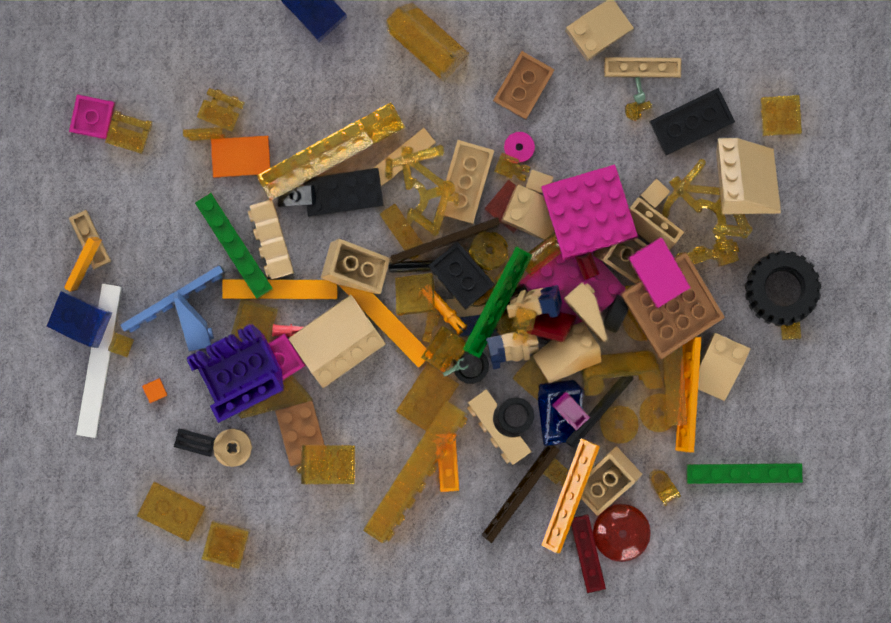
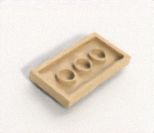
(468, 173)

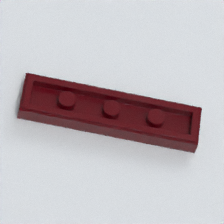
(587, 554)

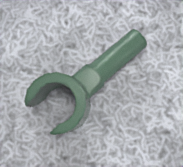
(640, 97)
(456, 367)

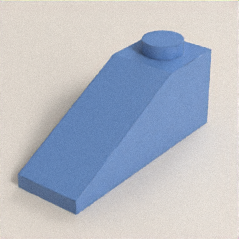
(193, 325)

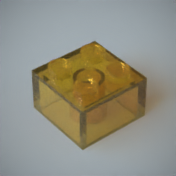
(226, 544)

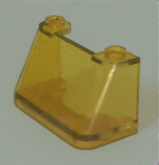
(620, 365)

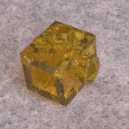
(722, 258)

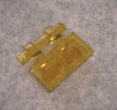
(219, 115)

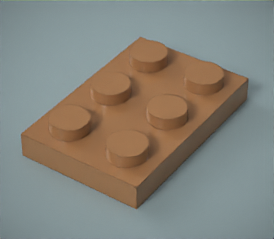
(523, 85)
(298, 428)

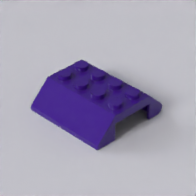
(238, 372)

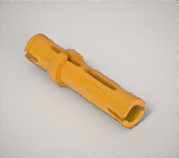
(450, 316)

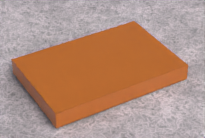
(240, 156)

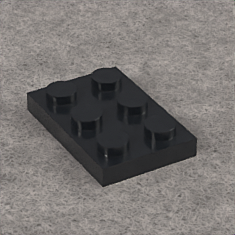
(461, 275)

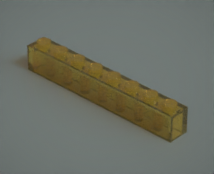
(330, 151)
(415, 472)

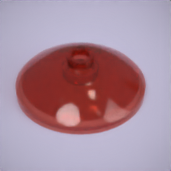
(619, 518)

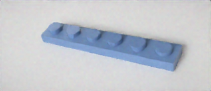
(166, 304)

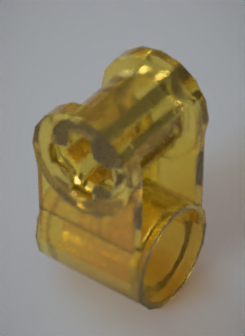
(666, 489)

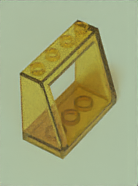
(425, 40)

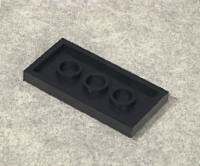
(692, 121)
(345, 192)

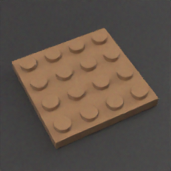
(680, 317)

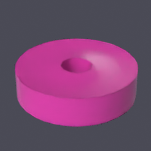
(523, 139)

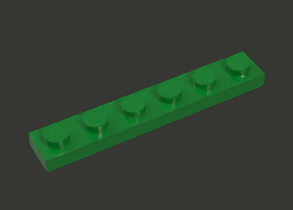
(234, 246)
(497, 302)
(744, 473)

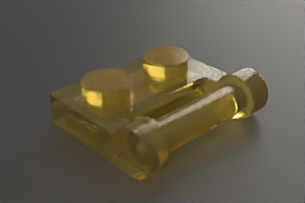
(126, 138)

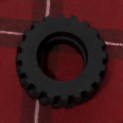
(801, 270)

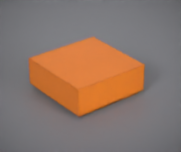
(155, 390)

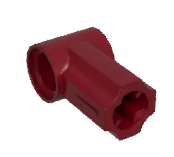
(587, 266)

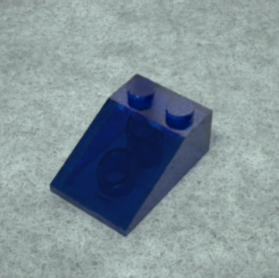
(317, 16)
(79, 320)
(553, 425)

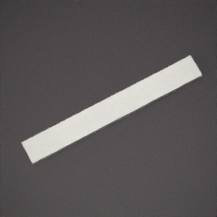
(98, 367)

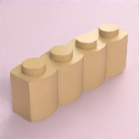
(271, 239)

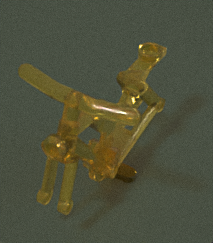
(443, 189)
(681, 189)

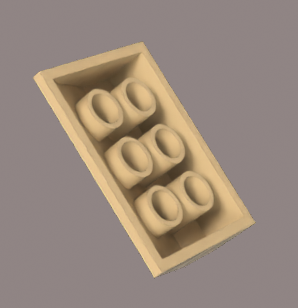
(747, 177)
(337, 341)

